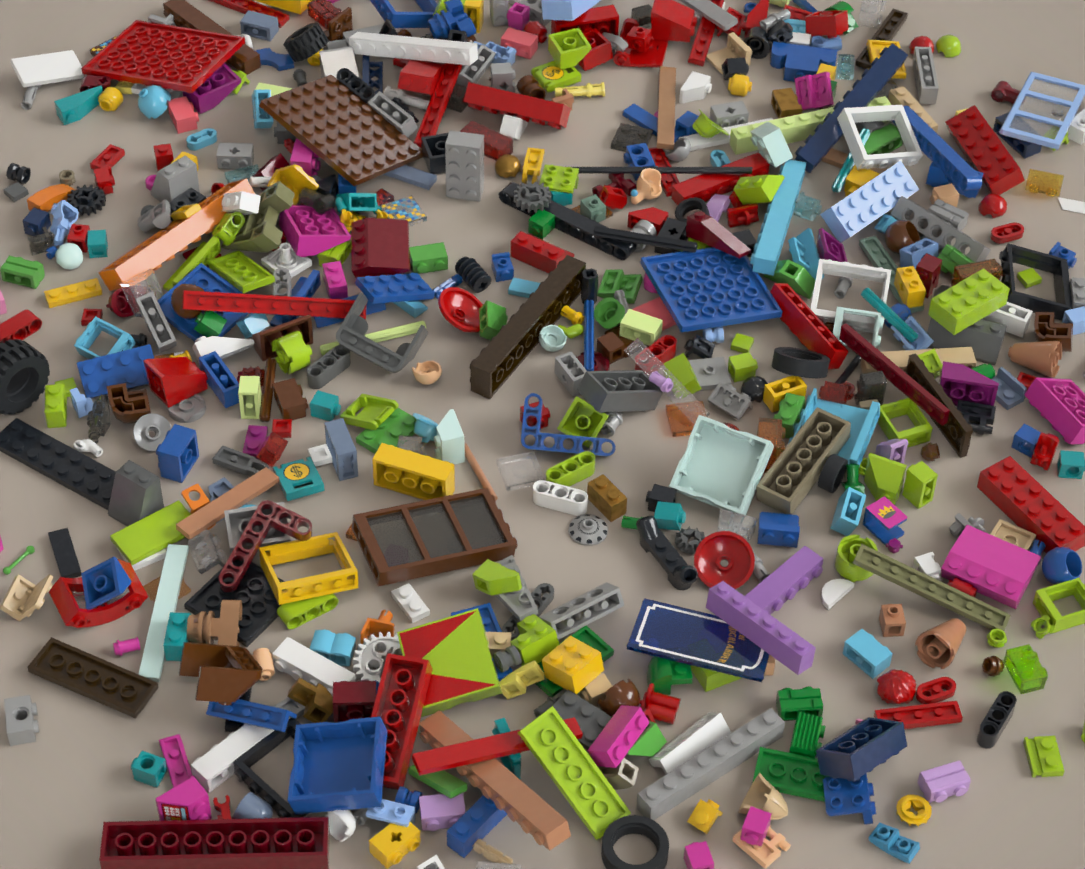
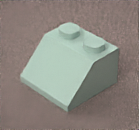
(450, 440)

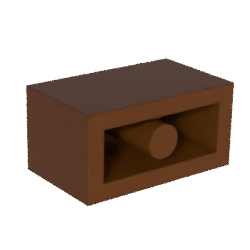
(289, 399)

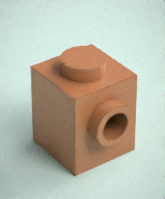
(892, 620)

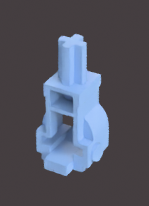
(502, 55)
(63, 218)

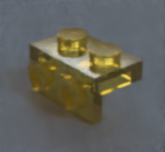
(1044, 183)

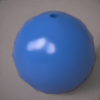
(1061, 565)

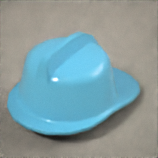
(425, 428)

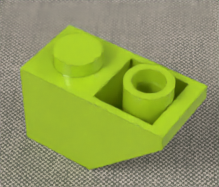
(496, 579)

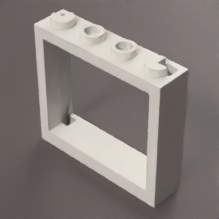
(850, 116)
(855, 271)

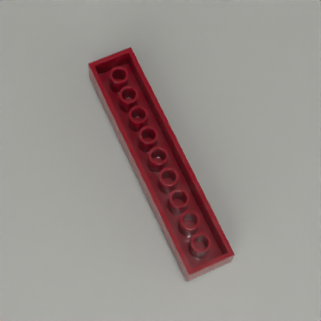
(217, 844)

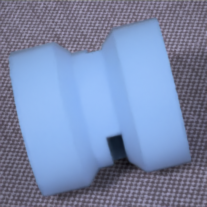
(714, 334)

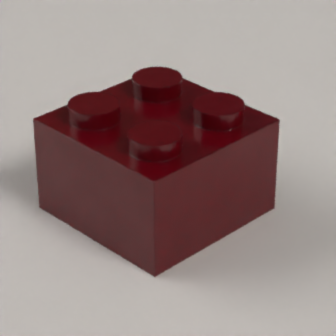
(353, 700)

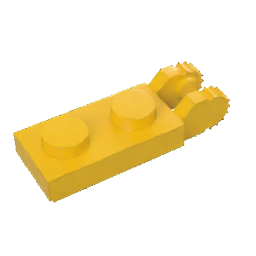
(532, 164)

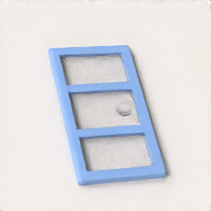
(1043, 110)

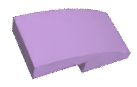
(717, 205)

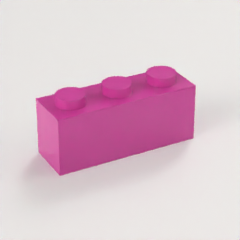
(618, 736)

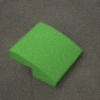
(616, 280)

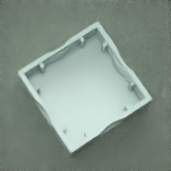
(721, 466)

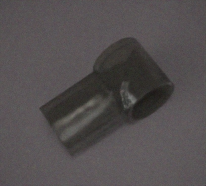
(318, 201)

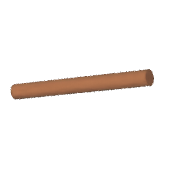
(478, 471)

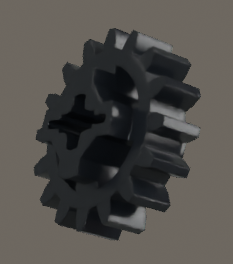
(87, 199)

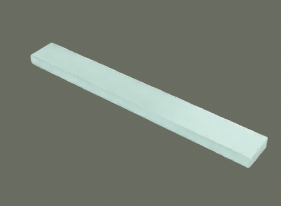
(165, 602)

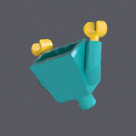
(358, 202)

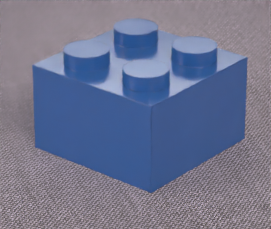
(177, 453)

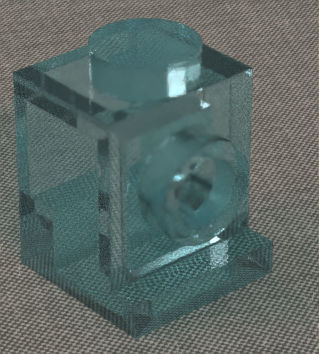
(807, 207)

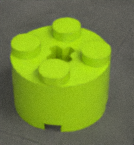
(292, 352)
(846, 554)

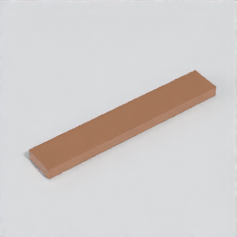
(230, 500)

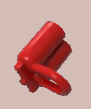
(661, 706)

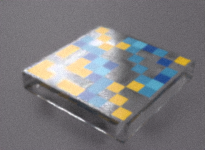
(405, 209)

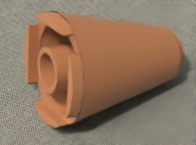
(1038, 356)
(940, 644)

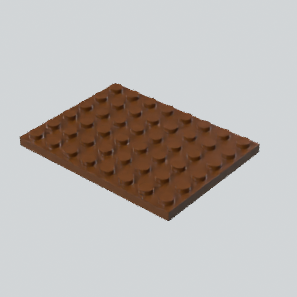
(342, 129)

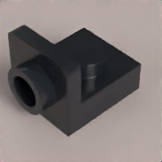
(700, 347)

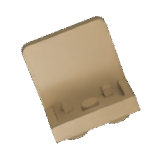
(735, 49)
(25, 597)

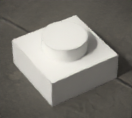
(320, 455)

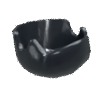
(754, 388)

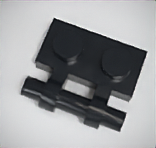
(978, 413)

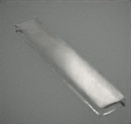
(678, 394)

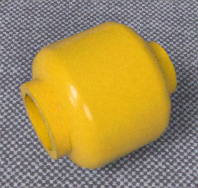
(739, 85)
(110, 99)

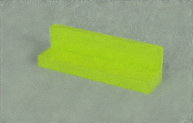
(202, 254)

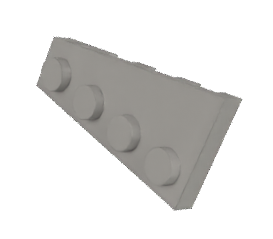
(518, 602)

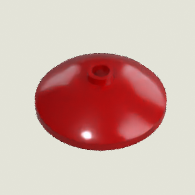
(460, 309)
(728, 547)

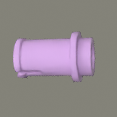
(664, 383)

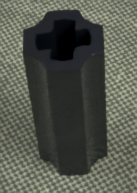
(589, 285)

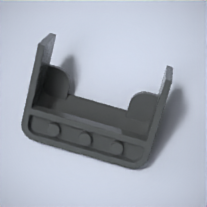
(352, 337)

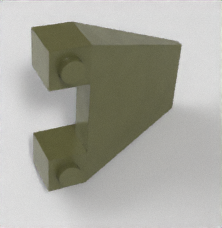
(259, 229)

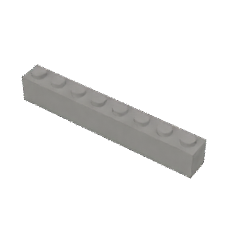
(710, 765)

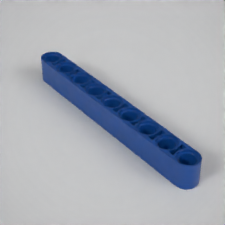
(942, 154)

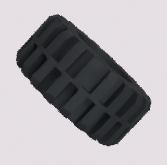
(22, 376)

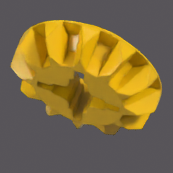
(919, 804)

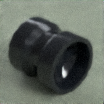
(18, 173)

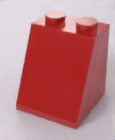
(672, 21)
(420, 77)
(174, 379)

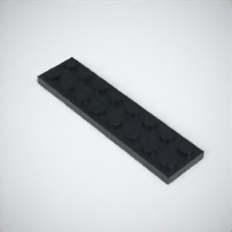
(58, 462)

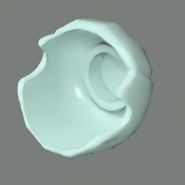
(69, 256)
(552, 338)

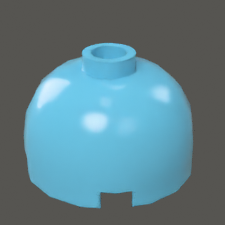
(153, 101)

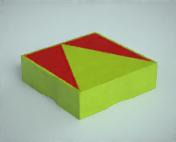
(459, 660)

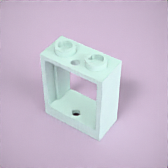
(878, 323)

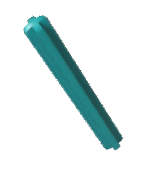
(848, 164)

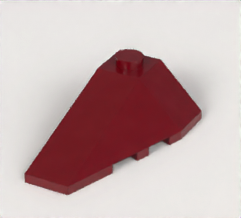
(712, 233)

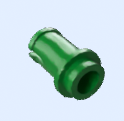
(629, 522)

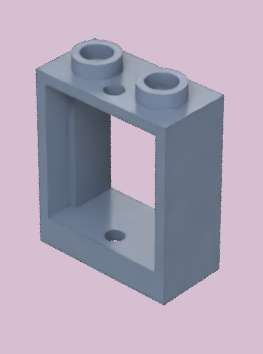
(341, 449)

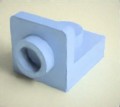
(80, 403)

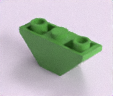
(795, 275)

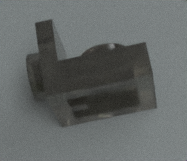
(39, 243)

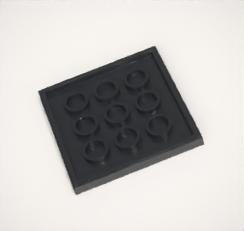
(257, 598)

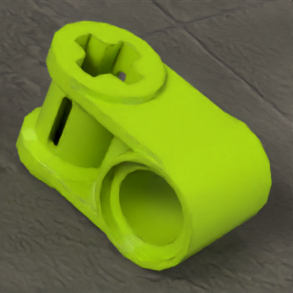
(226, 229)

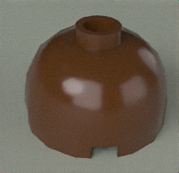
(619, 694)

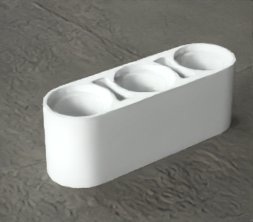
(560, 497)

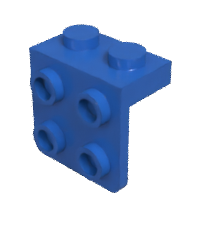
(778, 529)
(849, 797)

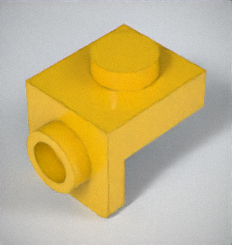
(704, 815)

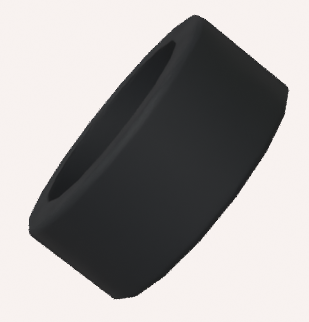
(689, 205)
(832, 473)

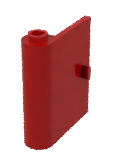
(632, 58)

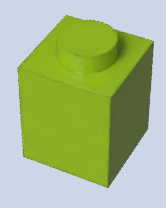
(742, 366)

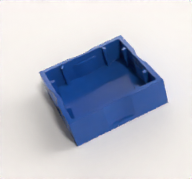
(338, 766)

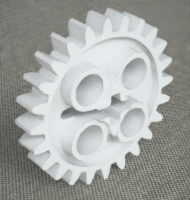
(367, 657)

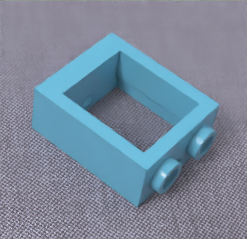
(93, 330)

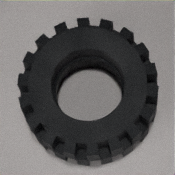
(305, 42)

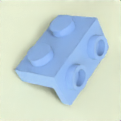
(923, 340)
(393, 813)

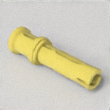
(586, 90)

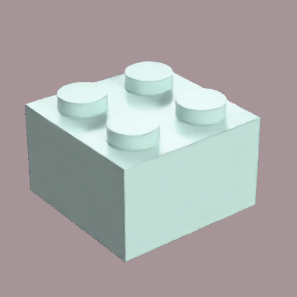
(771, 144)

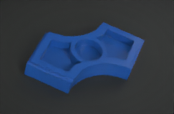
(278, 61)

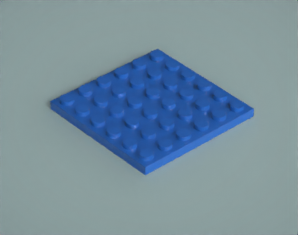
(710, 289)

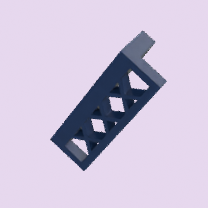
(368, 73)

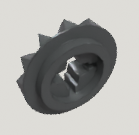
(682, 537)

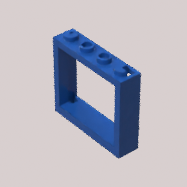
(406, 19)

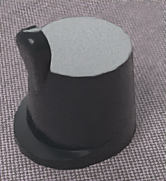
(758, 42)

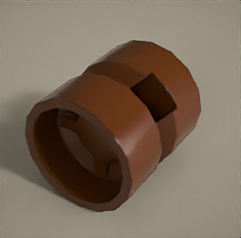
(529, 86)

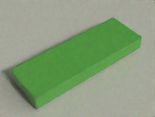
(441, 781)

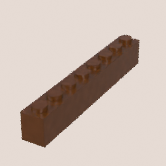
(188, 16)

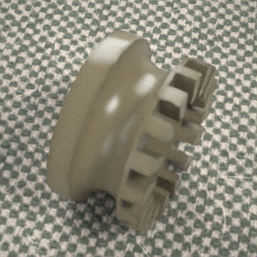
(63, 177)

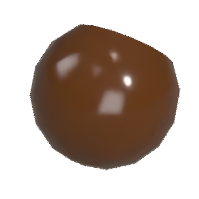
(900, 234)
(176, 301)

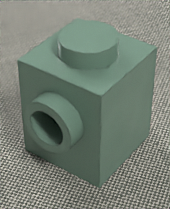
(593, 208)

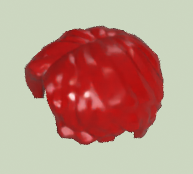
(896, 687)

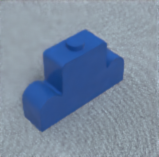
(800, 59)

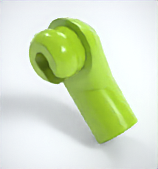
(572, 331)

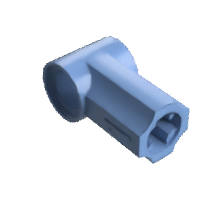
(829, 43)

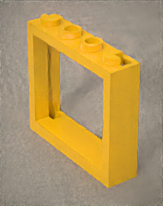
(314, 585)

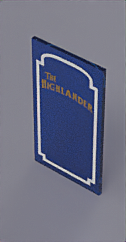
(696, 640)

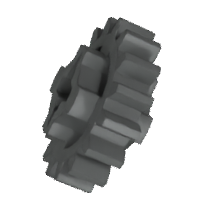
(532, 196)

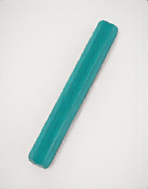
(889, 315)

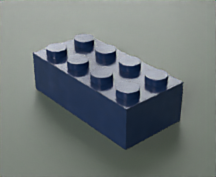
(861, 748)

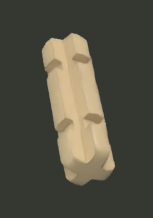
(490, 852)

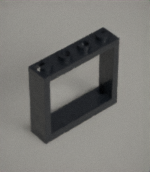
(1040, 261)
(254, 782)

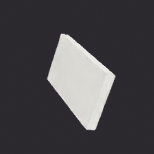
(47, 68)

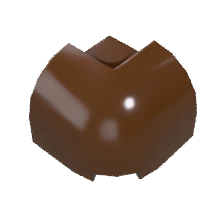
(1047, 330)
(128, 405)

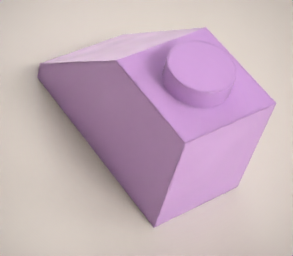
(893, 449)

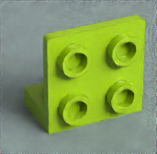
(560, 178)

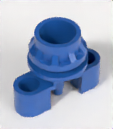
(453, 19)

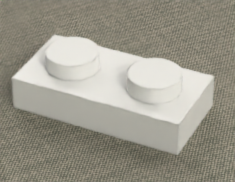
(410, 603)

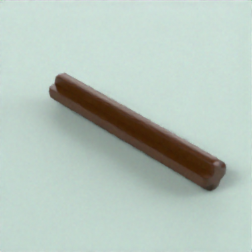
(267, 392)

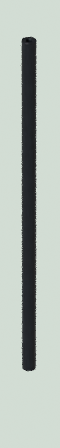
(665, 170)

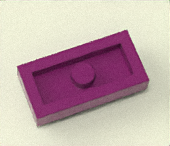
(254, 439)

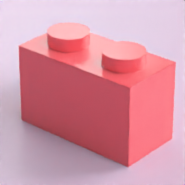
(524, 42)
(182, 114)

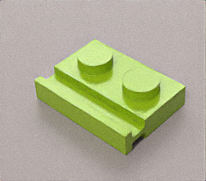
(1043, 756)

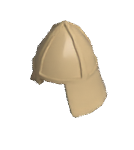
(764, 797)

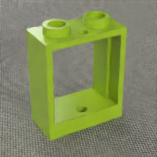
(919, 434)
(1044, 604)

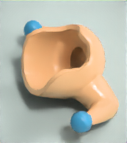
(647, 186)

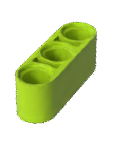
(572, 470)
(300, 612)

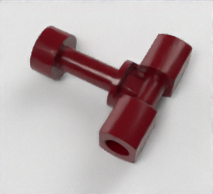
(617, 181)

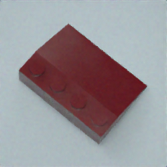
(380, 247)

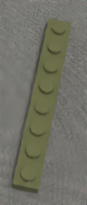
(931, 588)

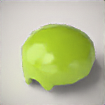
(948, 45)

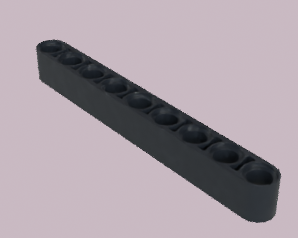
(574, 225)

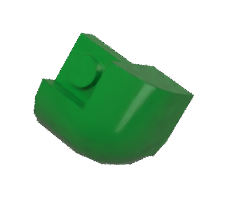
(666, 673)

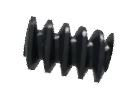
(473, 274)

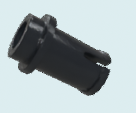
(140, 339)

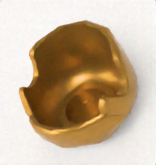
(507, 166)

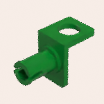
(853, 479)

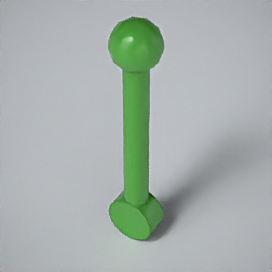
(29, 550)

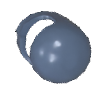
(253, 808)

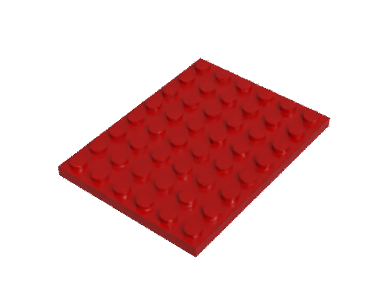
(164, 56)

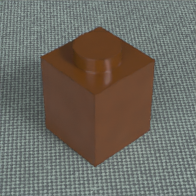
(611, 347)

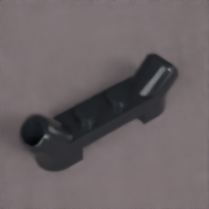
(653, 540)

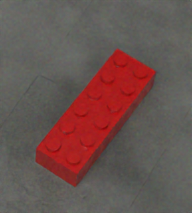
(517, 105)
(985, 150)
(1031, 505)
(400, 708)

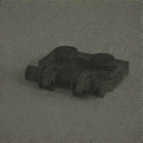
(99, 418)

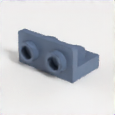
(1010, 390)

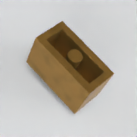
(785, 103)
(607, 498)

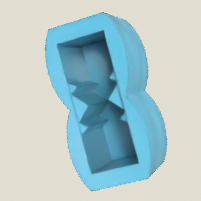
(334, 646)

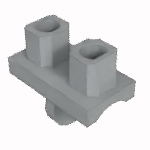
(960, 523)

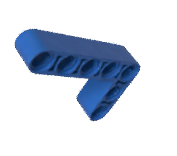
(559, 438)

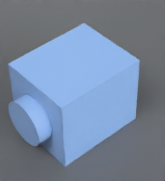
(1077, 317)

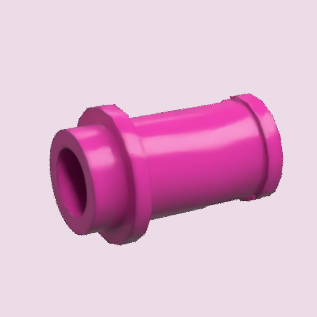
(126, 646)

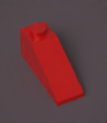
(757, 14)

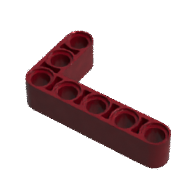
(257, 538)

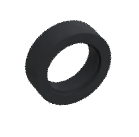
(800, 362)
(635, 825)

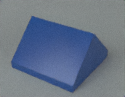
(104, 582)

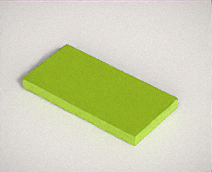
(241, 271)
(151, 533)

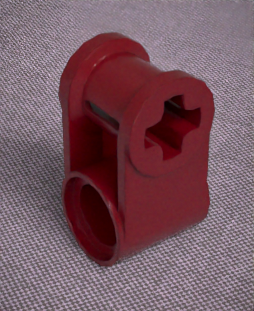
(94, 81)

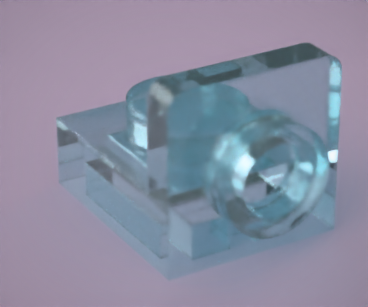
(845, 66)

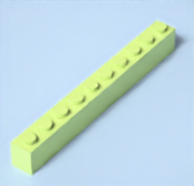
(793, 128)

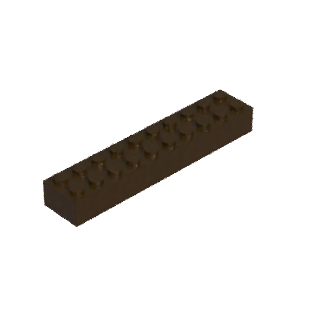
(522, 331)

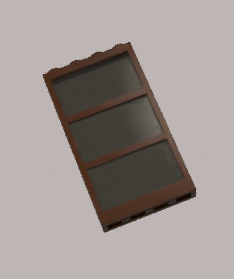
(433, 536)

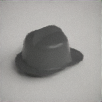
(872, 125)

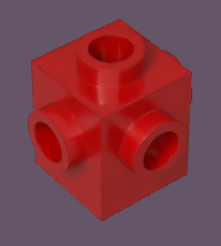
(639, 39)

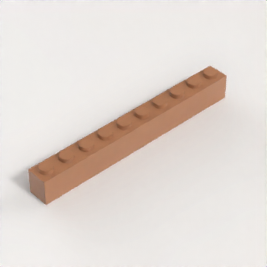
(500, 785)

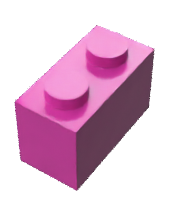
(335, 280)

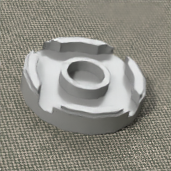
(185, 412)

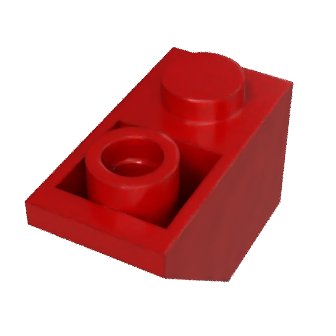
(653, 215)

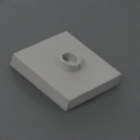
(710, 372)

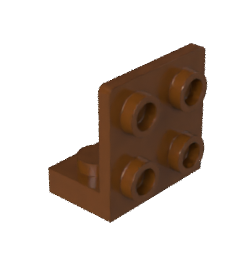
(339, 24)

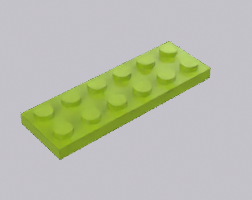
(573, 772)

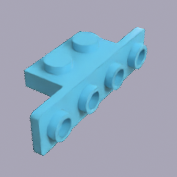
(805, 251)

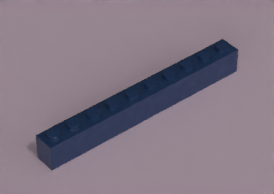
(862, 94)

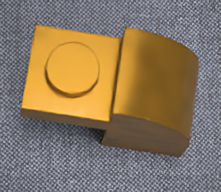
(316, 699)

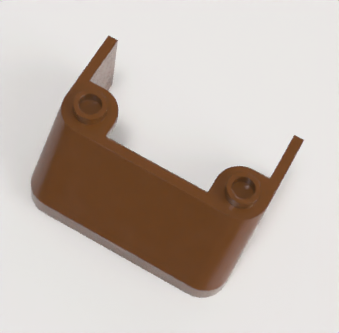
(222, 670)

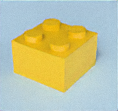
(573, 664)

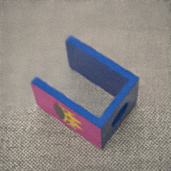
(883, 520)

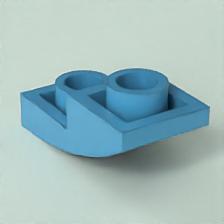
(891, 842)

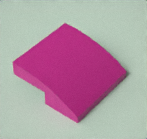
(814, 91)

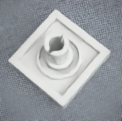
(286, 258)

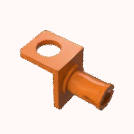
(198, 504)
(374, 626)

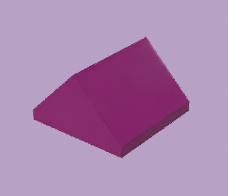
(829, 247)

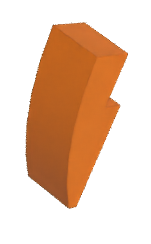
(48, 196)

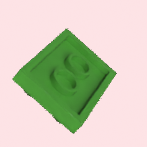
(396, 425)

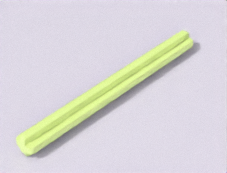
(382, 335)

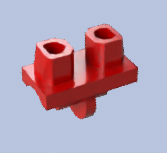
(742, 215)
(1045, 450)

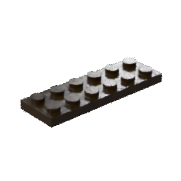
(956, 429)
(93, 677)

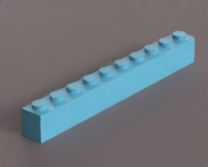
(778, 218)

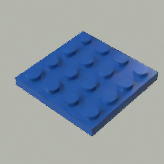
(210, 282)

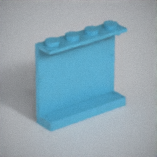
(862, 424)

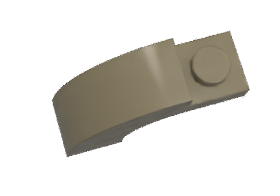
(622, 776)

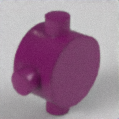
(894, 545)

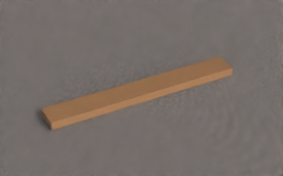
(666, 108)

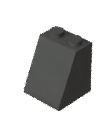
(134, 494)

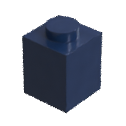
(35, 221)

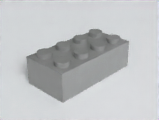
(464, 165)

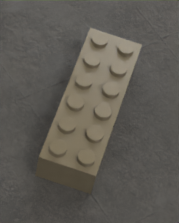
(803, 461)

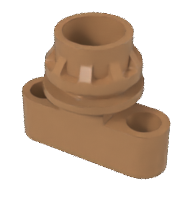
(207, 628)

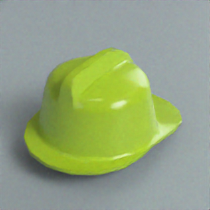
(706, 127)

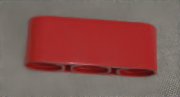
(19, 326)
(663, 349)

